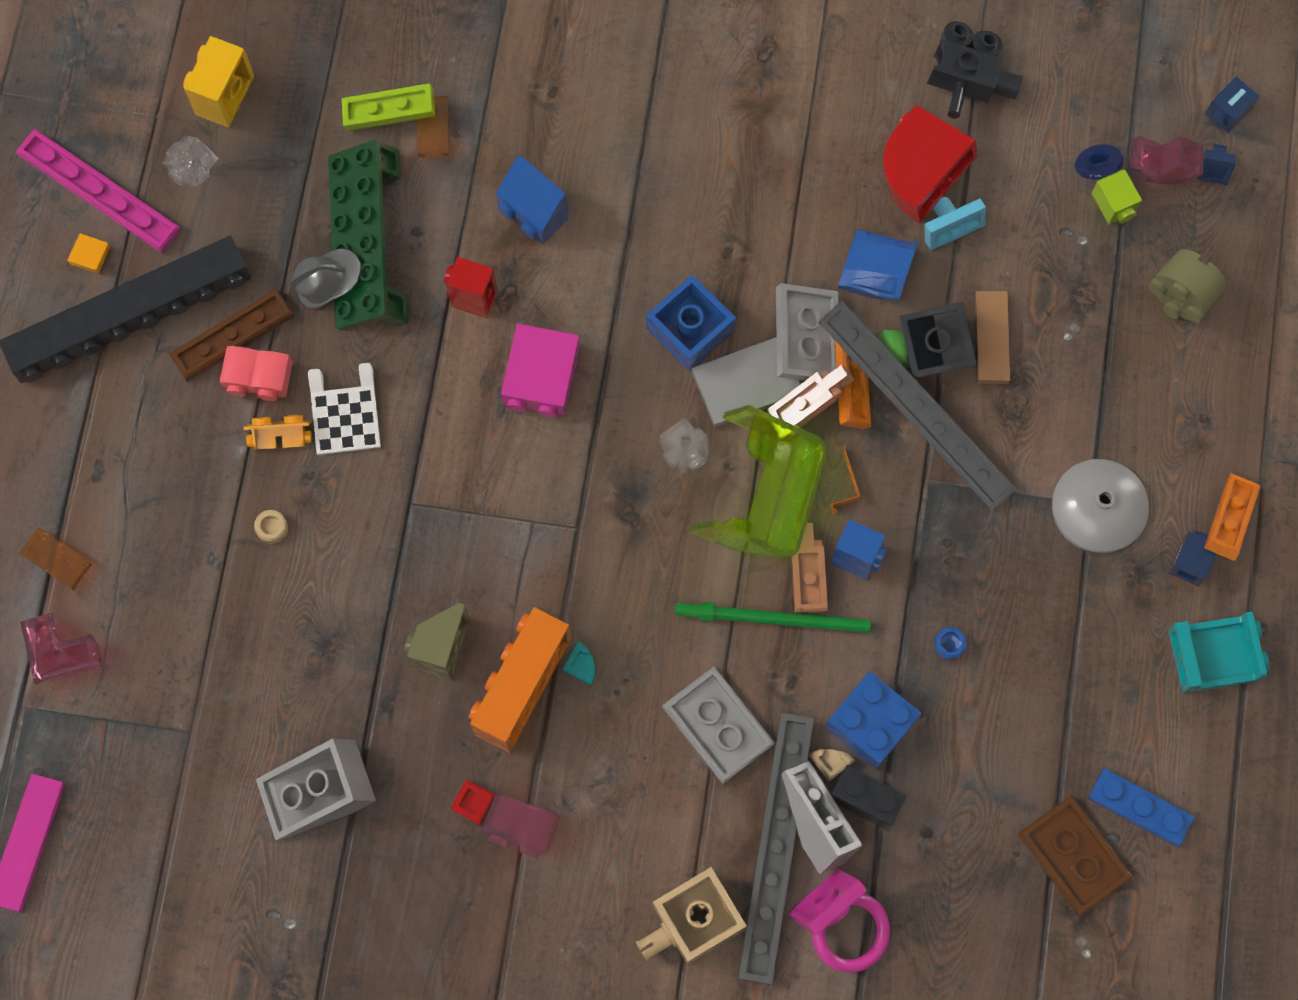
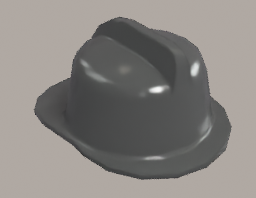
(326, 277)

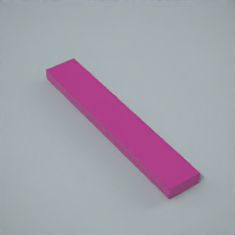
(98, 191)

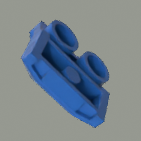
(877, 266)

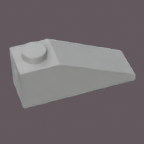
(818, 819)

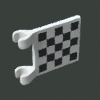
(345, 417)

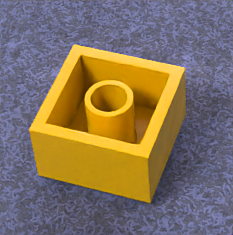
(218, 81)

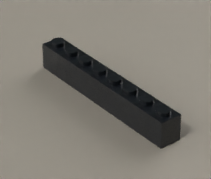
(124, 310)

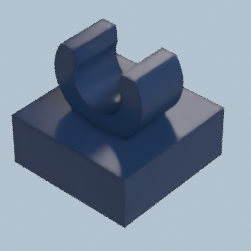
(1217, 165)

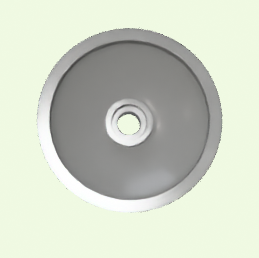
(1098, 525)

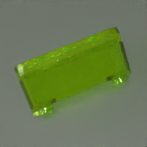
(784, 491)

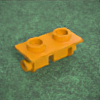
(265, 432)

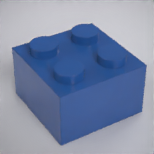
(690, 322)
(872, 720)

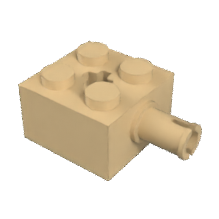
(691, 937)

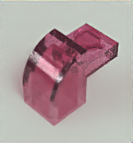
(1167, 163)

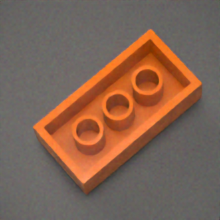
(520, 680)

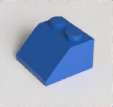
(532, 201)

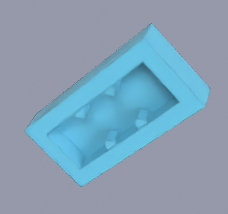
(953, 222)

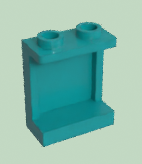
(1218, 653)

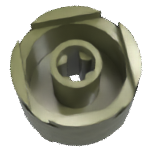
(1187, 286)

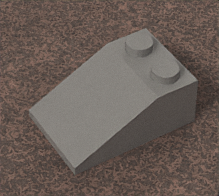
(315, 788)

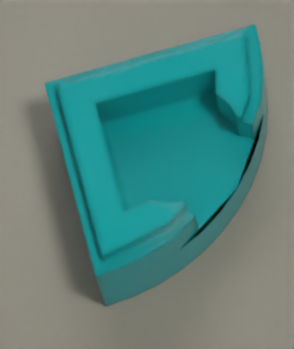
(580, 664)

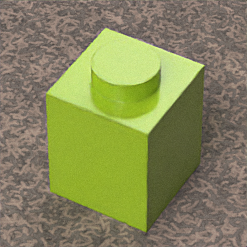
(1117, 197)

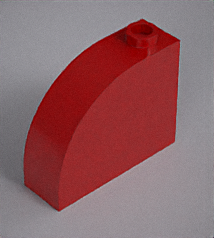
(924, 161)

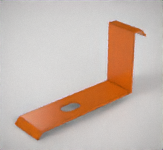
(851, 500)

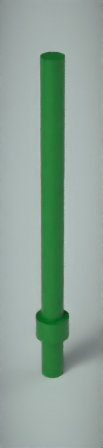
(708, 611)

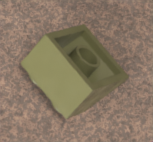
(438, 642)

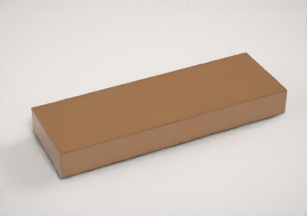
(992, 337)

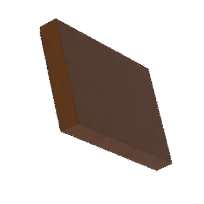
(1075, 855)

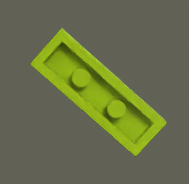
(388, 107)

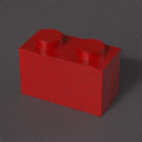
(471, 287)

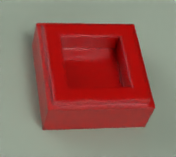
(472, 802)

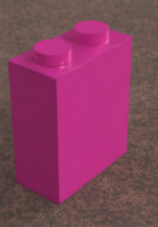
(540, 370)

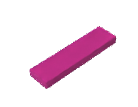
(28, 840)

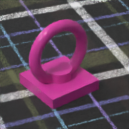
(828, 906)

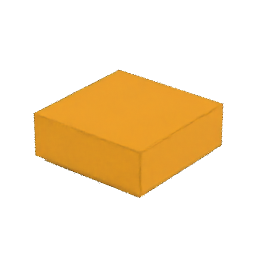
(89, 253)

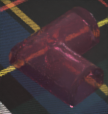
(53, 659)

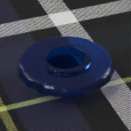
(1108, 155)

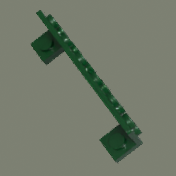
(359, 227)

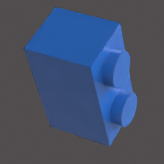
(859, 550)

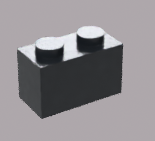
(868, 797)

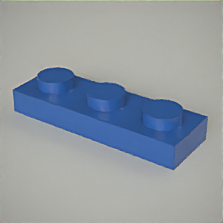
(1140, 807)

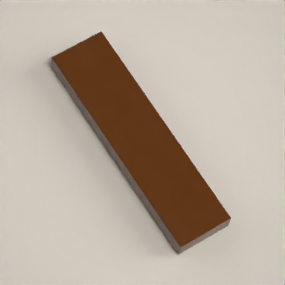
(236, 331)

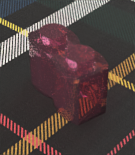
(520, 825)

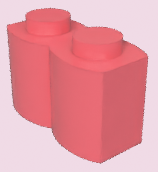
(256, 372)

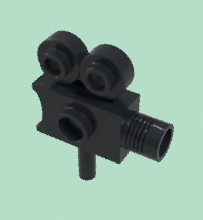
(971, 70)

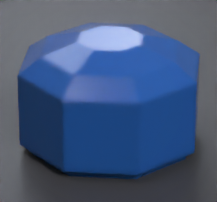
(950, 643)

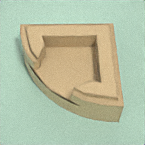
(830, 762)

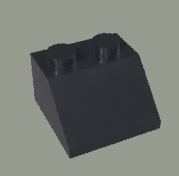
(938, 340)

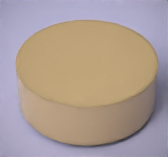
(271, 526)

